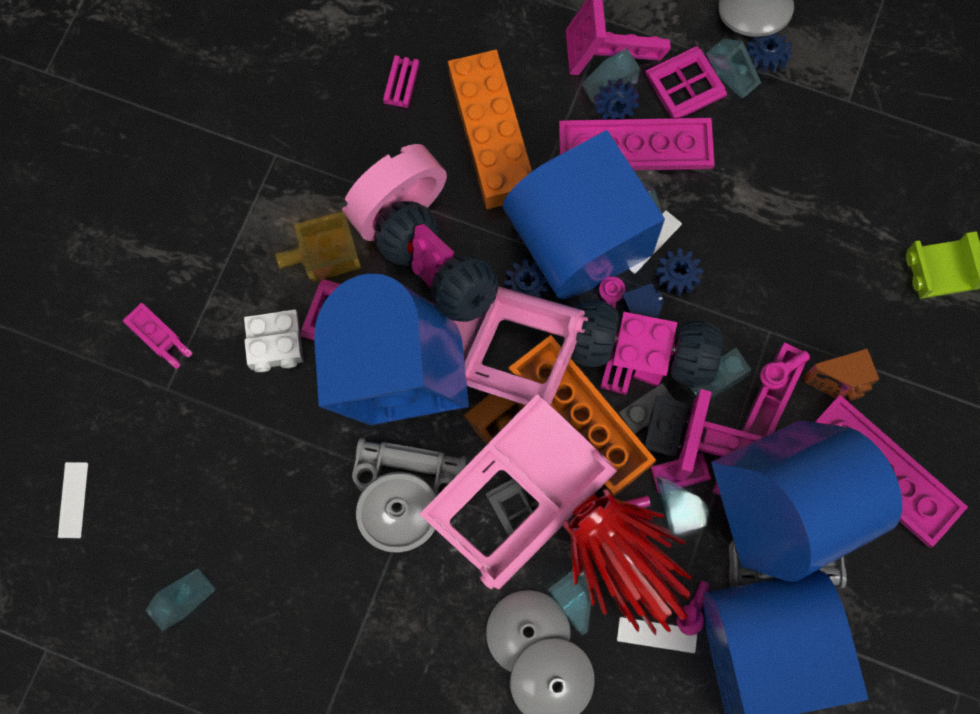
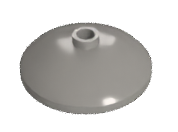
(756, 16)
(395, 528)
(521, 611)
(544, 664)

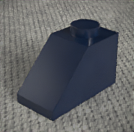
(643, 301)

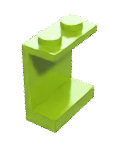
(945, 266)

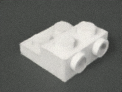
(273, 340)

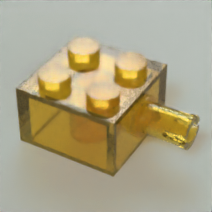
(323, 247)

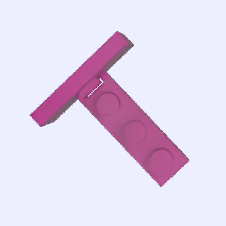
(588, 37)
(717, 440)

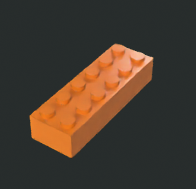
(489, 125)
(589, 414)

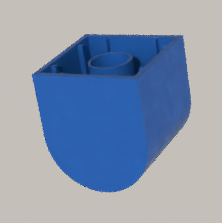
(585, 216)
(386, 353)
(806, 497)
(782, 647)

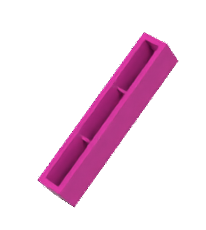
(770, 403)

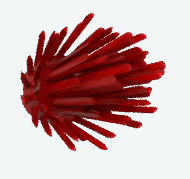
(617, 542)

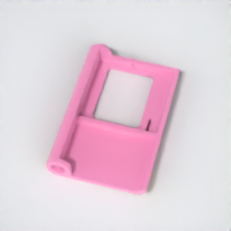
(526, 311)
(548, 462)

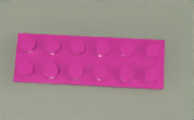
(649, 142)
(926, 503)

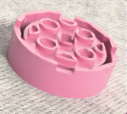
(406, 177)

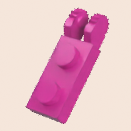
(155, 333)

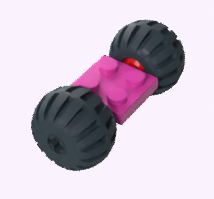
(458, 285)
(648, 343)

